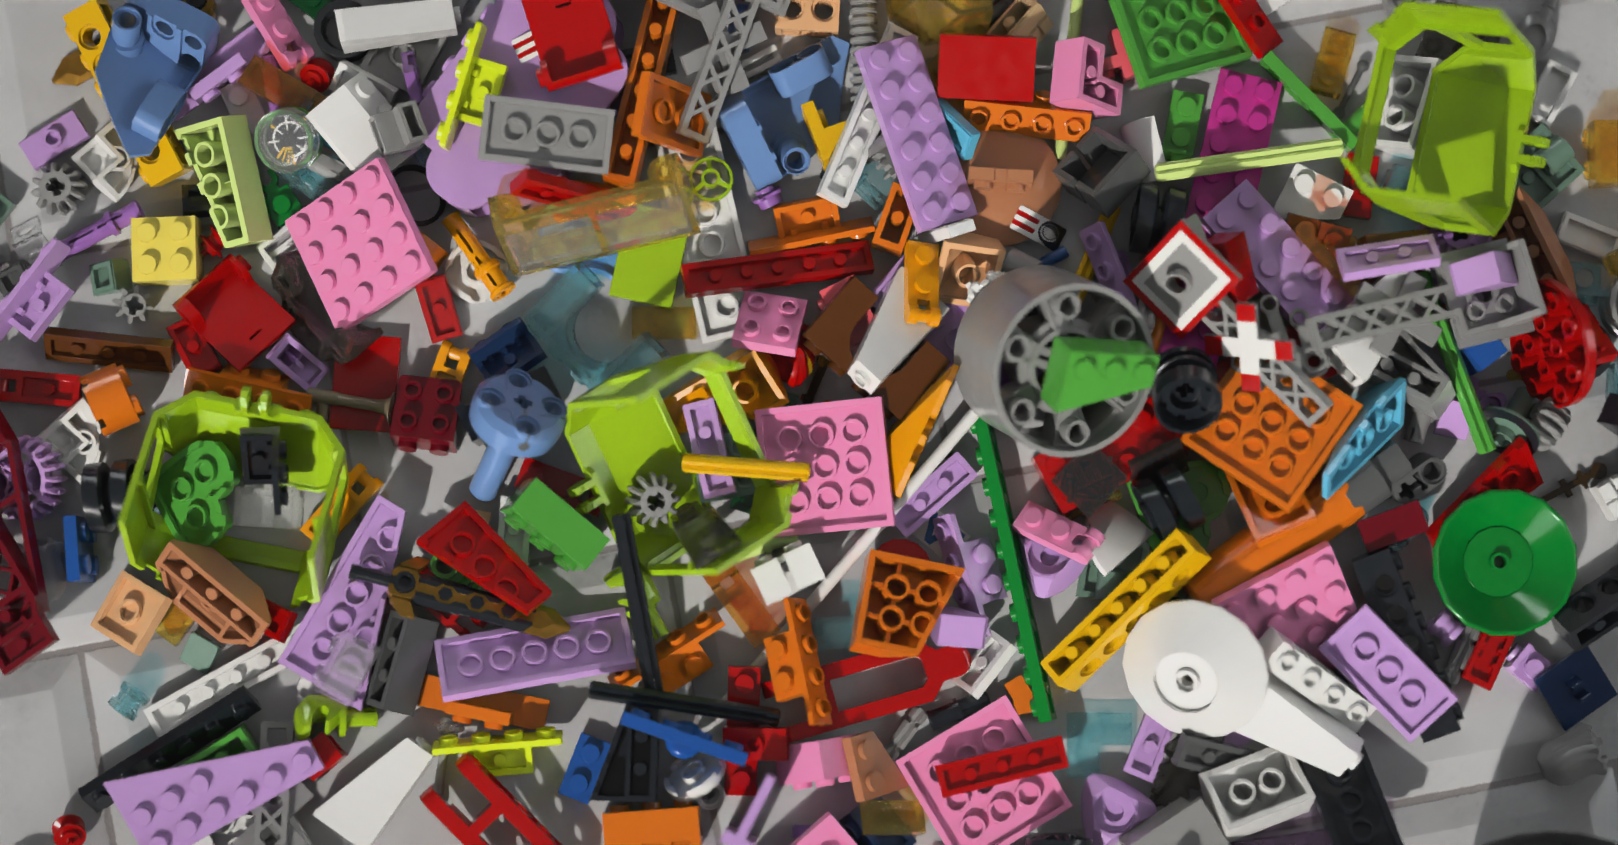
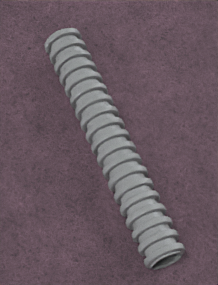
(863, 36)

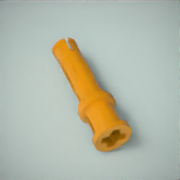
(486, 268)

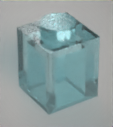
(833, 632)

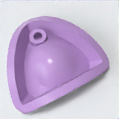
(1047, 569)
(1112, 808)

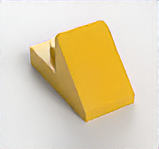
(822, 136)

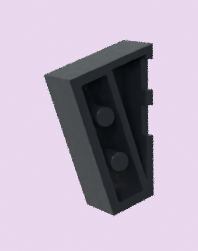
(631, 764)

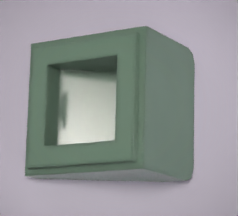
(110, 276)
(200, 652)

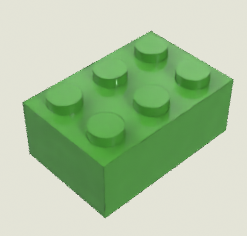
(553, 525)

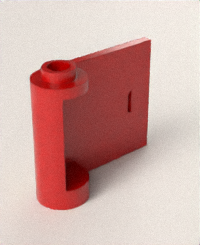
(571, 41)
(232, 309)

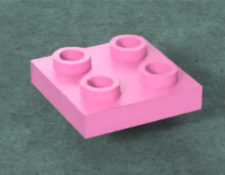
(769, 323)

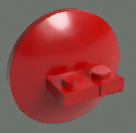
(1562, 348)

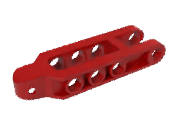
(938, 665)
(501, 802)

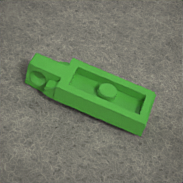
(1182, 125)

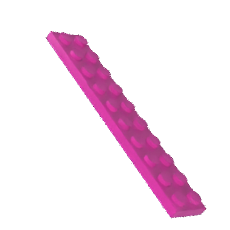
(1237, 121)

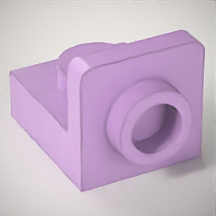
(1526, 663)

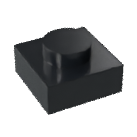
(194, 203)

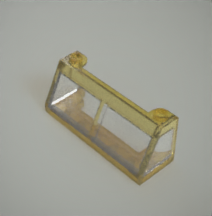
(597, 222)

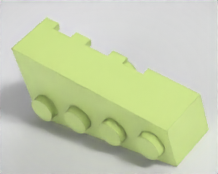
(229, 178)

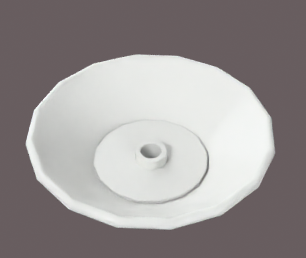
(1210, 648)

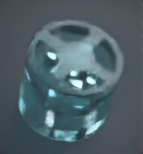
(128, 701)

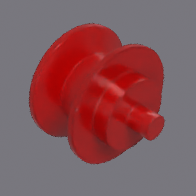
(317, 74)
(212, 244)
(69, 830)

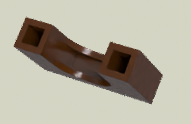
(831, 336)

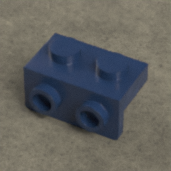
(507, 349)

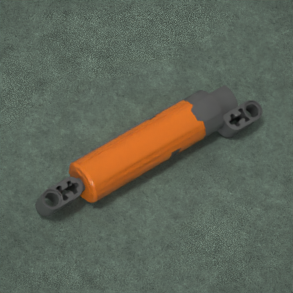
(1371, 485)

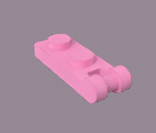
(279, 32)
(1057, 532)

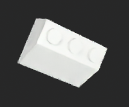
(1405, 104)
(345, 123)
(1256, 792)

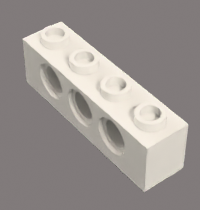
(1315, 680)

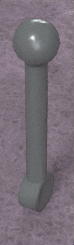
(1362, 66)

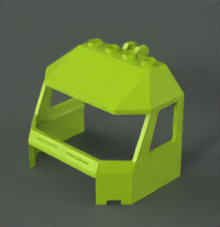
(1470, 121)
(627, 431)
(314, 462)

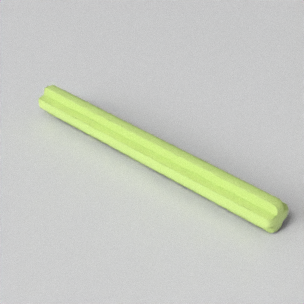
(1248, 159)

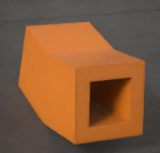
(1020, 694)

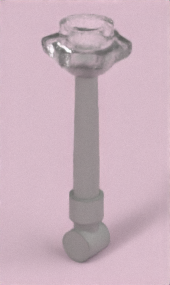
(444, 727)

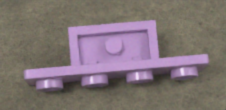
(223, 68)
(1108, 265)
(37, 295)
(982, 578)

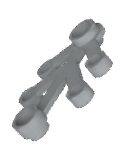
(1278, 330)

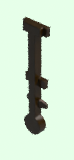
(808, 398)
(1596, 471)

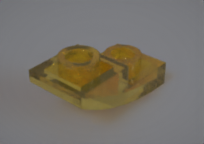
(1332, 62)

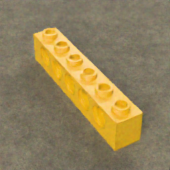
(80, 28)
(1113, 619)

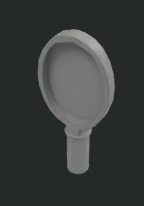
(1540, 28)

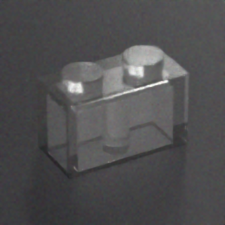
(256, 508)
(346, 667)

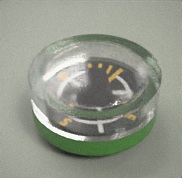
(287, 140)

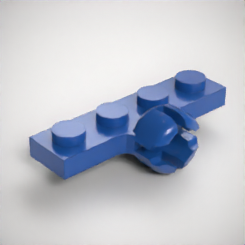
(684, 738)

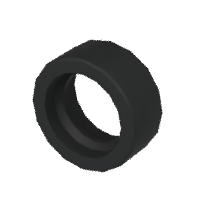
(320, 29)

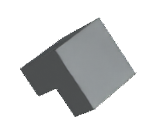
(399, 129)

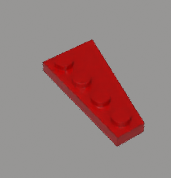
(1511, 470)
(484, 557)

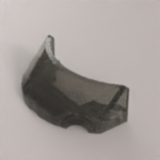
(313, 323)

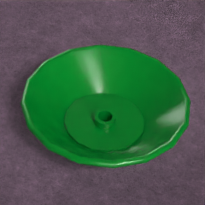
(1535, 568)

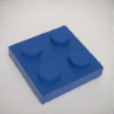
(79, 552)

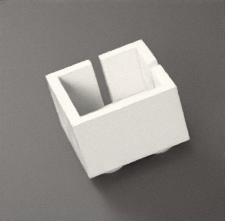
(788, 573)

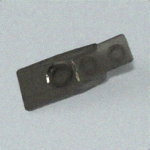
(703, 533)

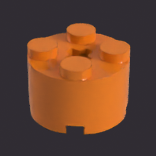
(110, 398)

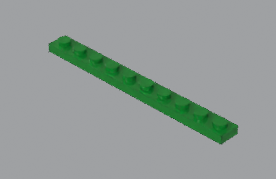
(1014, 577)

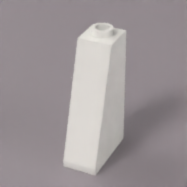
(396, 24)
(888, 338)
(1354, 360)
(1303, 730)
(374, 797)

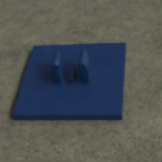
(1575, 687)

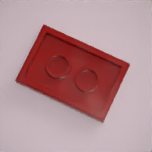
(986, 67)
(369, 375)

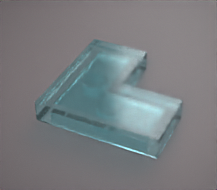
(1086, 734)

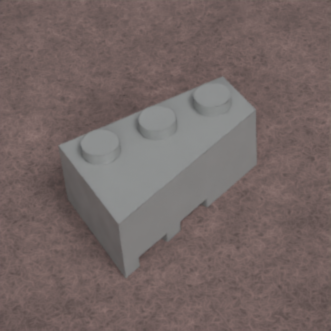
(1426, 383)

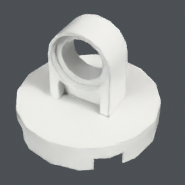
(696, 778)

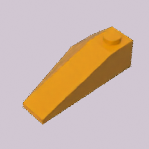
(756, 386)
(910, 434)

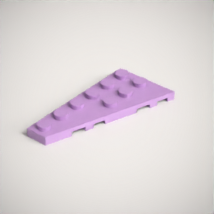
(350, 602)
(203, 796)

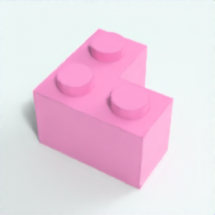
(1079, 80)
(816, 762)

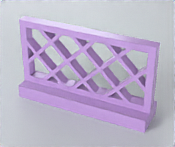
(740, 836)

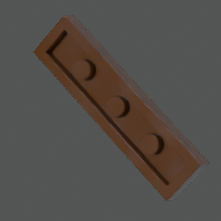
(109, 348)

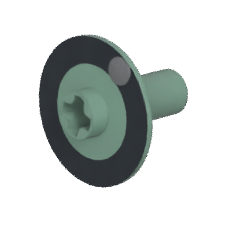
(1511, 422)

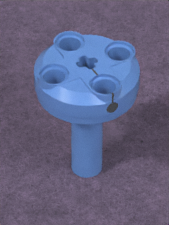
(515, 420)

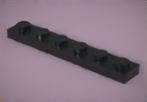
(175, 744)

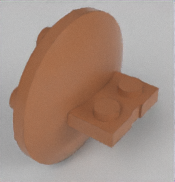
(1010, 173)

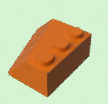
(899, 603)

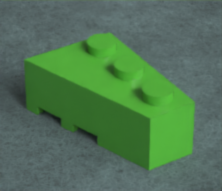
(1096, 370)

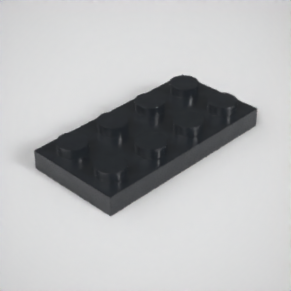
(1352, 805)

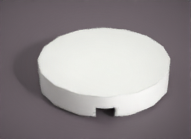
(461, 274)

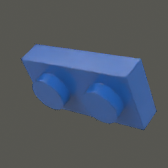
(584, 768)

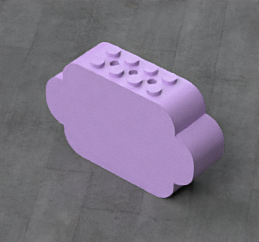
(458, 173)

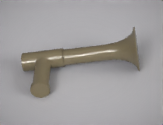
(326, 397)

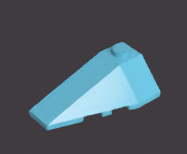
(1370, 430)

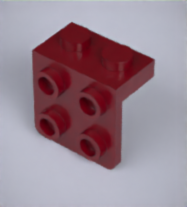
(426, 415)

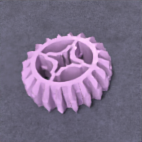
(41, 475)

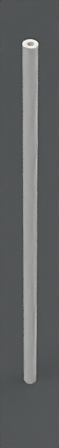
(871, 533)

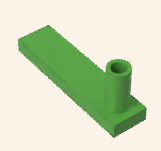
(1313, 105)

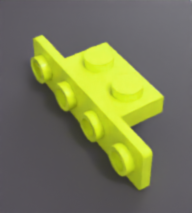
(475, 80)
(501, 753)

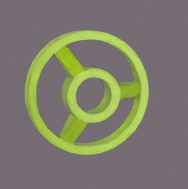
(702, 184)

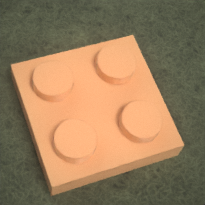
(131, 612)

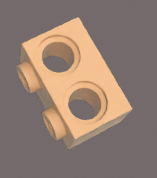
(807, 22)

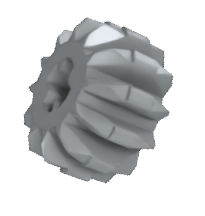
(49, 181)
(1549, 422)
(655, 487)

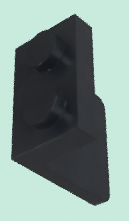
(263, 463)

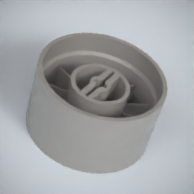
(992, 335)

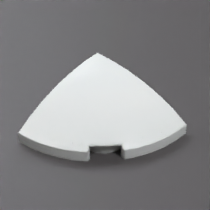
(106, 163)
(75, 437)
(1122, 535)

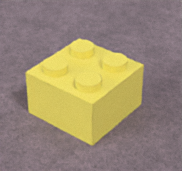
(167, 250)

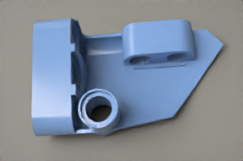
(152, 67)
(767, 116)

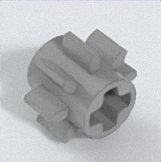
(127, 296)

